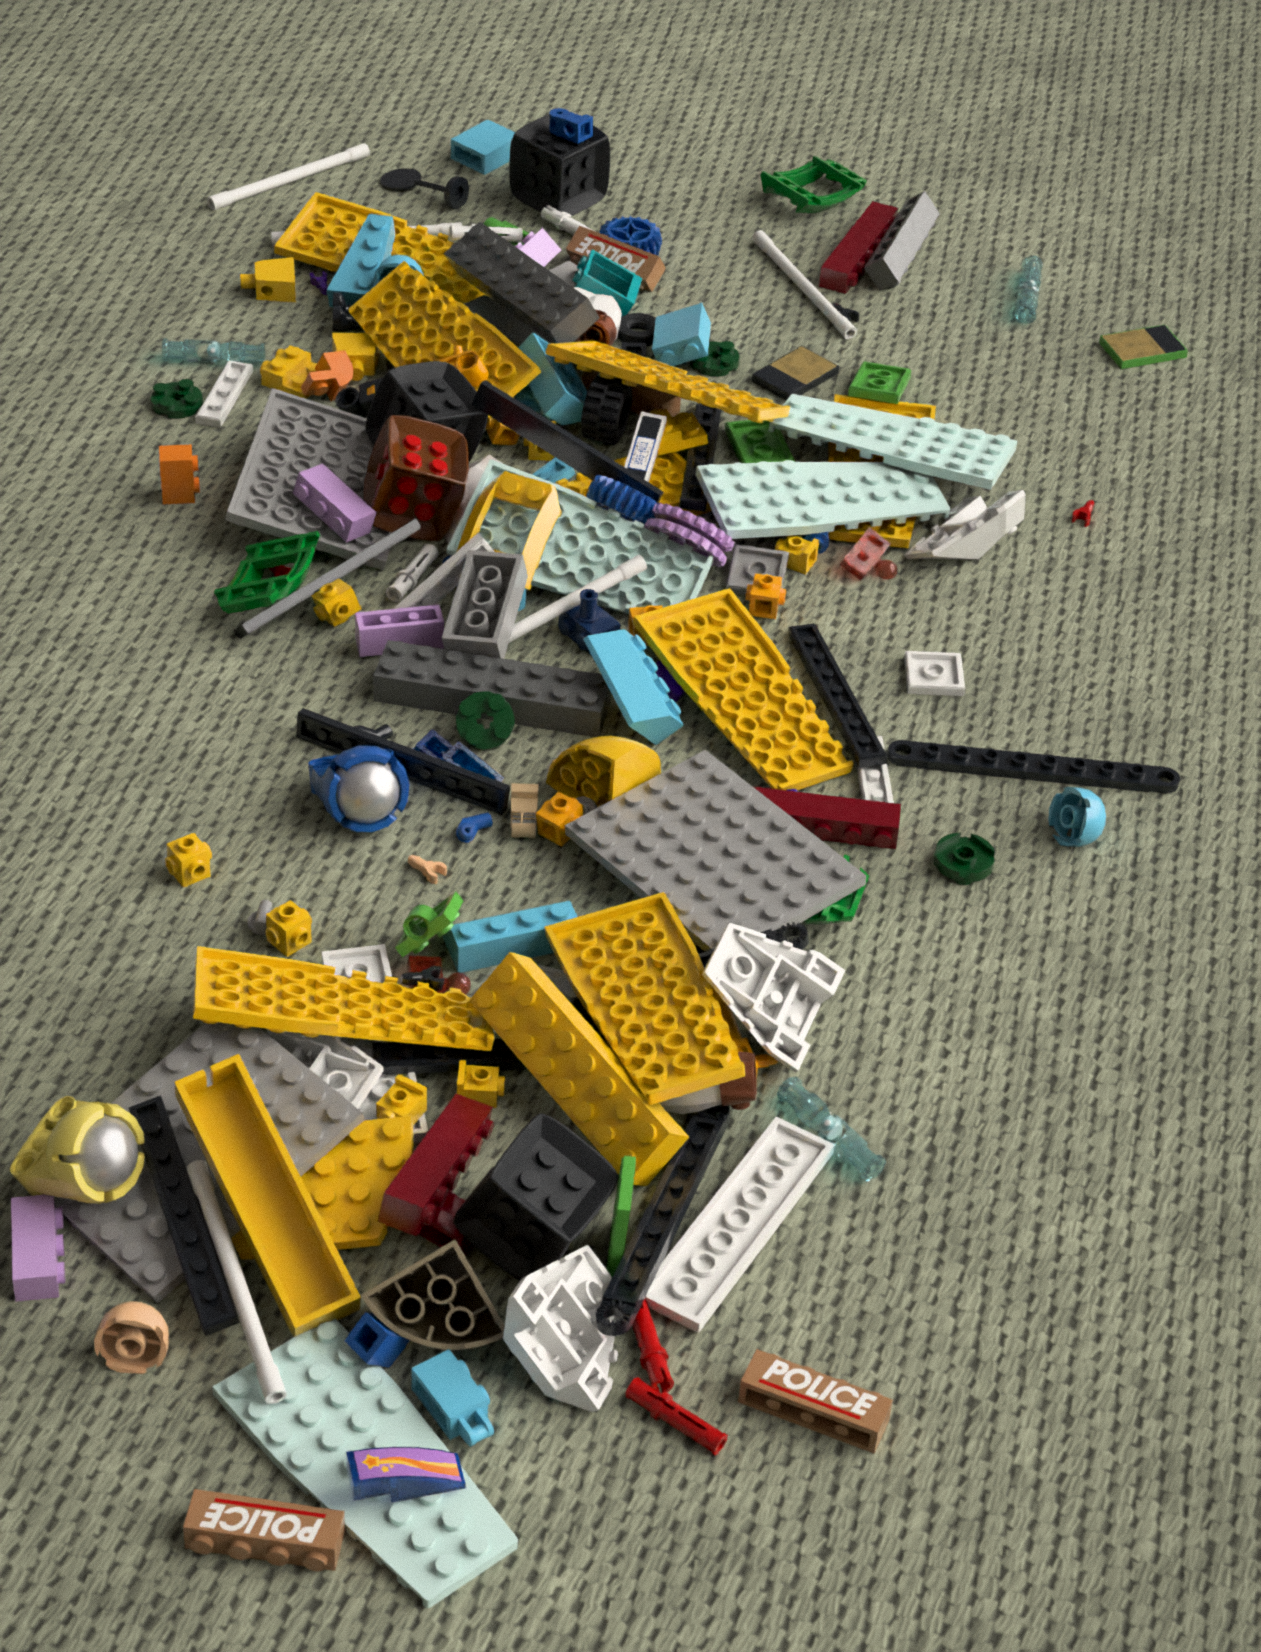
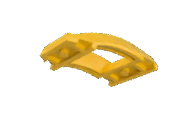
(525, 493)

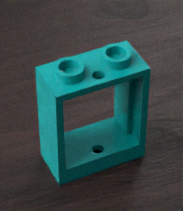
(611, 275)

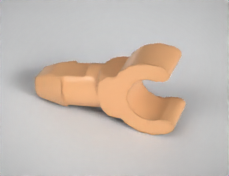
(428, 868)

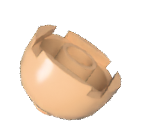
(132, 1338)

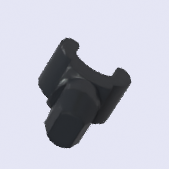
(849, 314)
(428, 975)

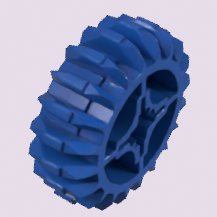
(634, 233)
(621, 498)

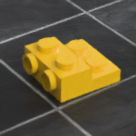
(287, 370)
(680, 432)

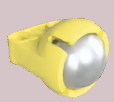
(81, 1152)

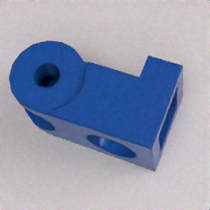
(570, 125)

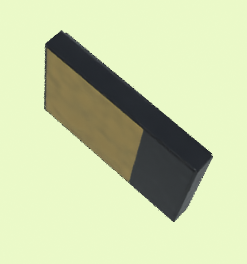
(795, 373)

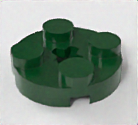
(725, 359)
(165, 396)
(494, 706)
(964, 870)

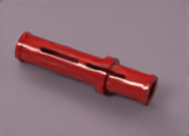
(652, 1355)
(663, 1407)

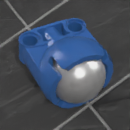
(361, 787)

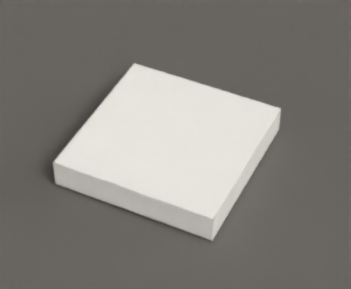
(934, 673)

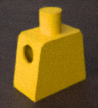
(272, 279)
(360, 350)

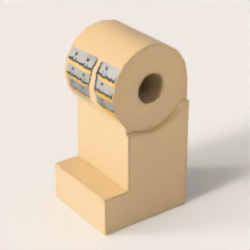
(523, 810)

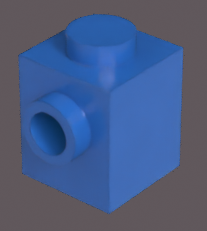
(375, 1341)

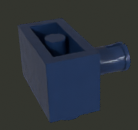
(586, 620)

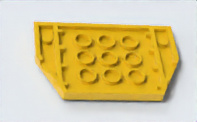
(352, 1180)

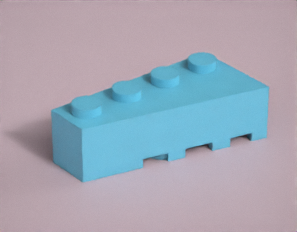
(363, 258)

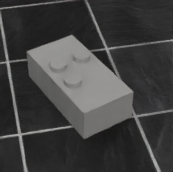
(486, 603)

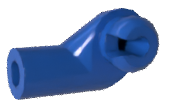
(469, 826)

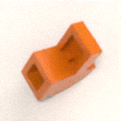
(331, 375)

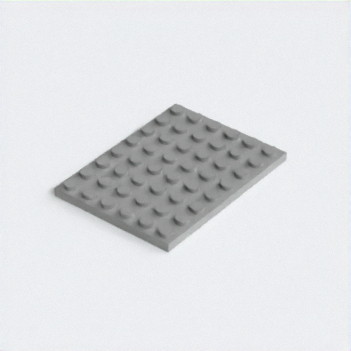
(291, 439)
(714, 851)
(301, 1105)

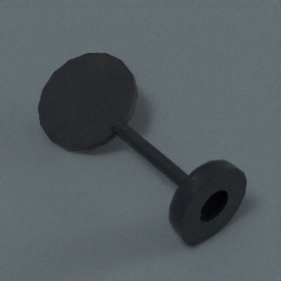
(455, 191)

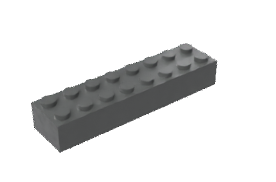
(521, 285)
(537, 693)

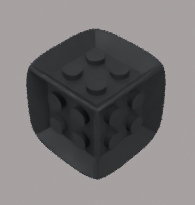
(556, 170)
(429, 393)
(536, 1198)

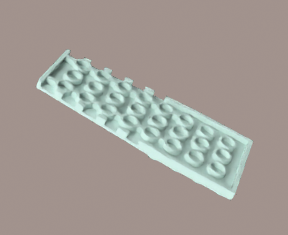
(902, 440)
(815, 496)
(589, 545)
(349, 1405)

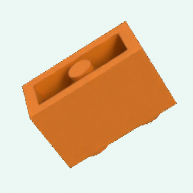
(177, 475)

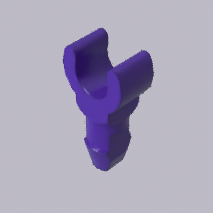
(320, 282)

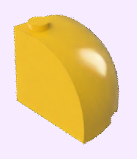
(603, 768)

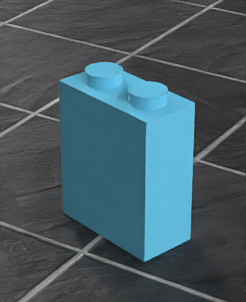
(482, 147)
(681, 335)

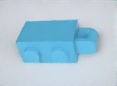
(453, 1397)

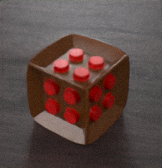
(416, 474)

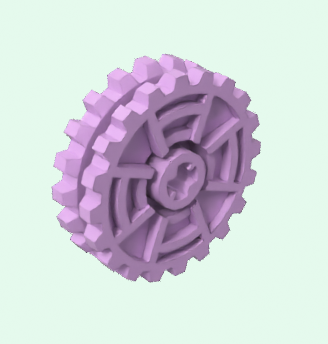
(692, 530)

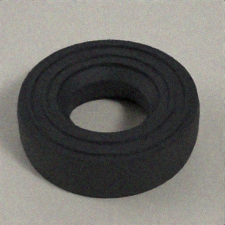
(637, 320)

